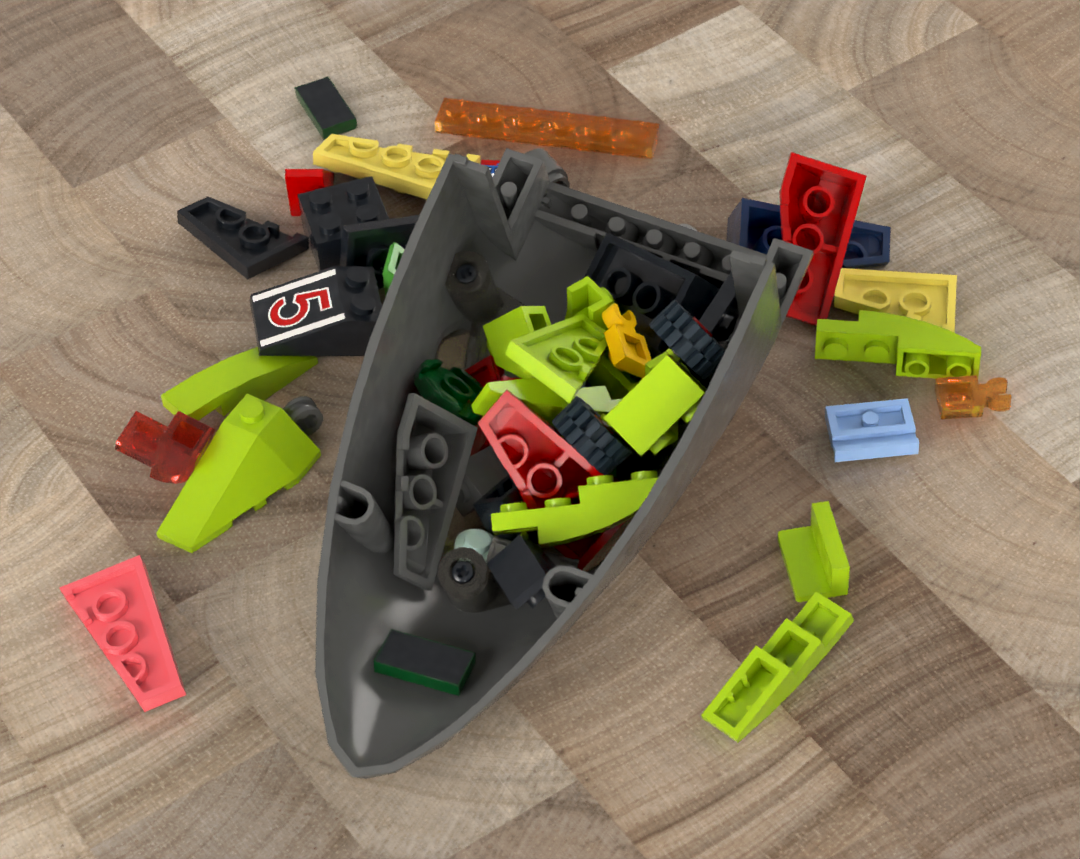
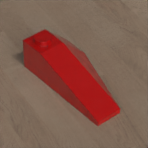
(818, 214)

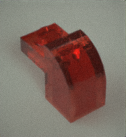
(167, 450)

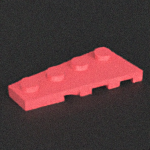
(129, 629)

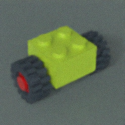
(654, 403)

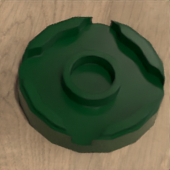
(449, 389)

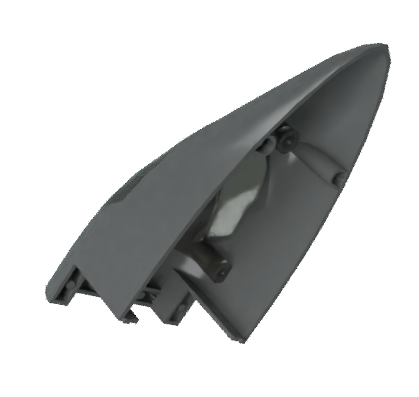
(468, 261)

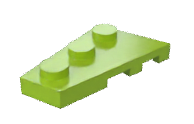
(560, 354)

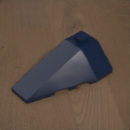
(758, 223)

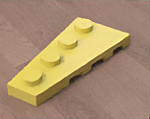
(389, 167)

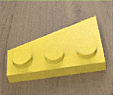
(899, 293)

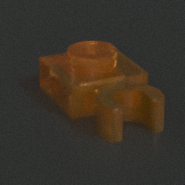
(966, 397)

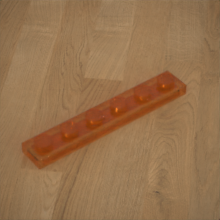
(547, 128)

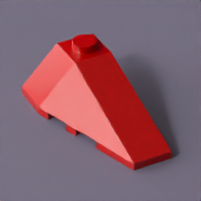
(541, 464)

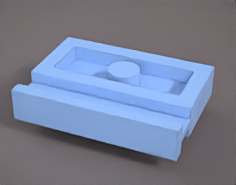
(871, 430)

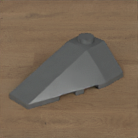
(429, 476)

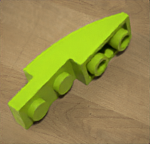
(911, 344)
(600, 508)

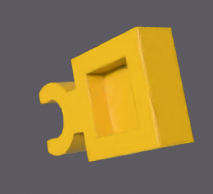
(626, 347)

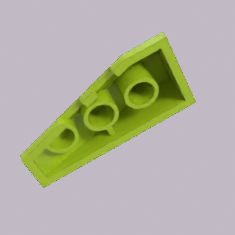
(244, 464)

